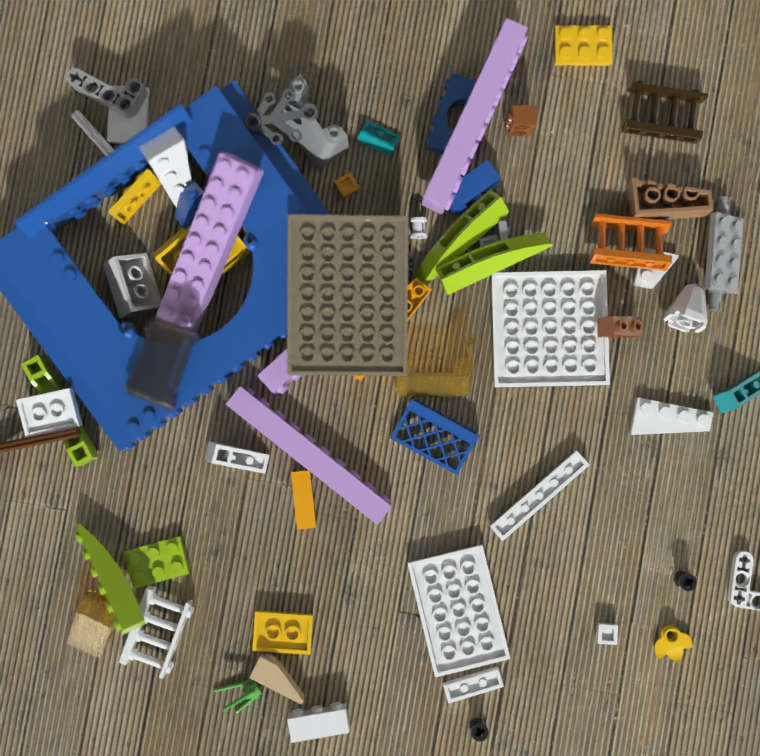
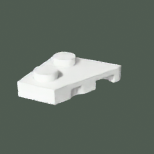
(649, 278)

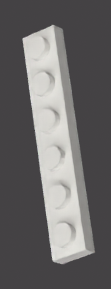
(539, 495)

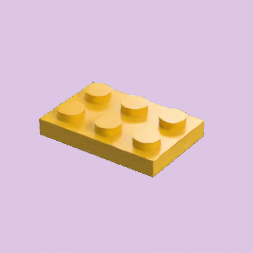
(582, 45)
(134, 196)
(282, 632)

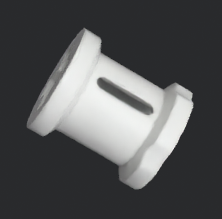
(418, 228)

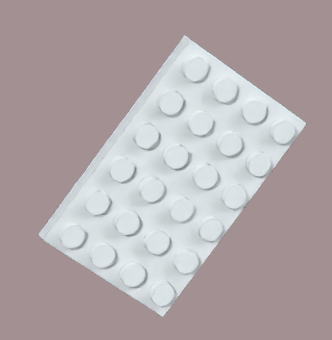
(458, 610)

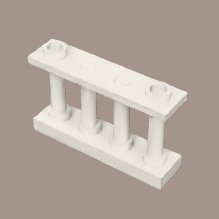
(137, 635)

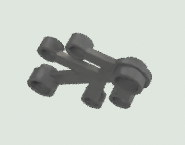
(278, 117)

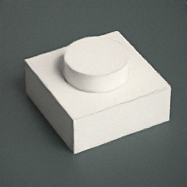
(607, 633)

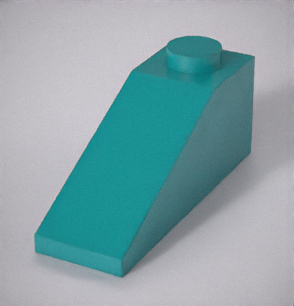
(738, 393)

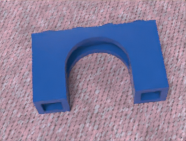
(457, 93)

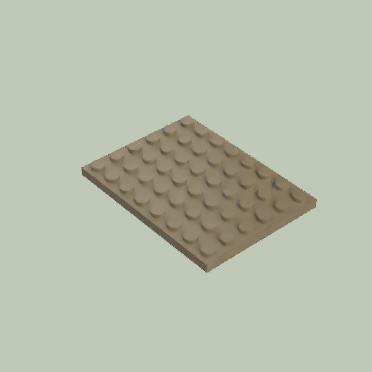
(347, 295)

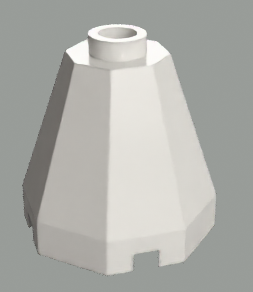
(688, 310)

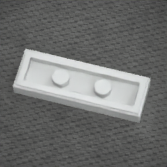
(473, 684)

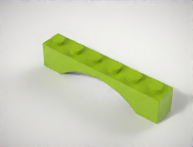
(45, 380)

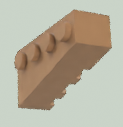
(667, 201)

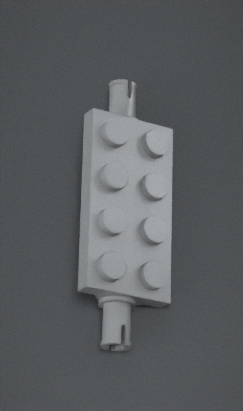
(723, 254)

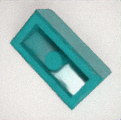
(378, 138)

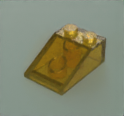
(92, 625)

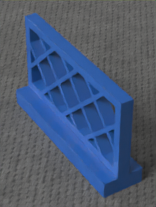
(443, 421)

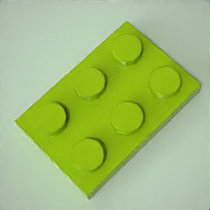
(157, 562)

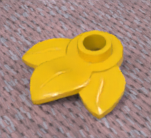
(672, 645)

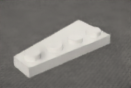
(662, 417)

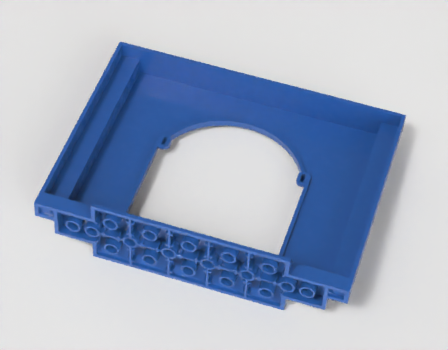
(78, 326)

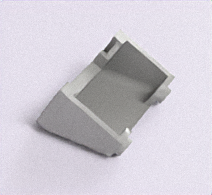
(318, 144)

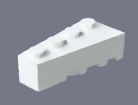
(169, 162)

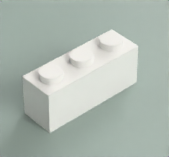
(318, 722)

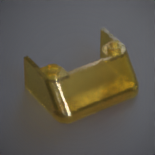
(438, 384)

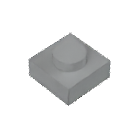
(503, 230)

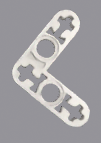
(746, 593)

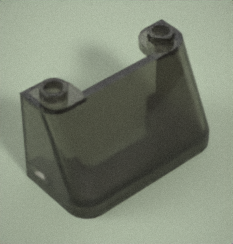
(161, 364)

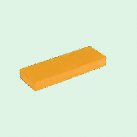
(303, 499)

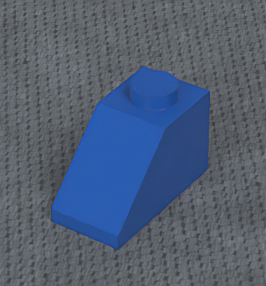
(188, 204)

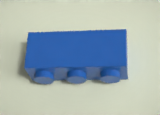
(474, 185)

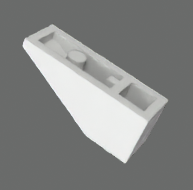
(236, 457)

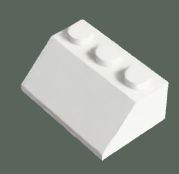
(132, 284)

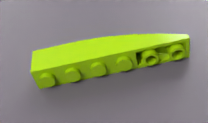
(463, 234)
(489, 260)
(111, 583)

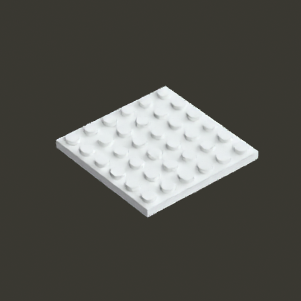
(549, 328)

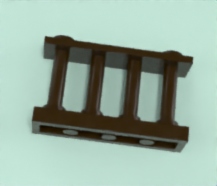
(653, 127)

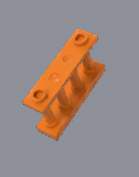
(626, 258)

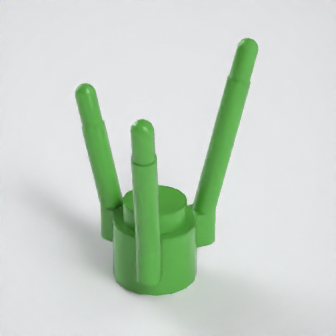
(251, 692)

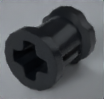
(691, 581)
(475, 733)

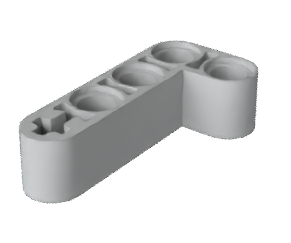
(104, 90)

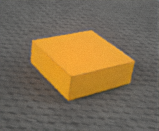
(347, 185)

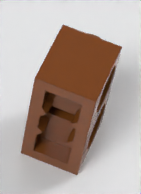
(521, 120)
(619, 327)

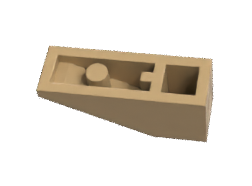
(274, 676)

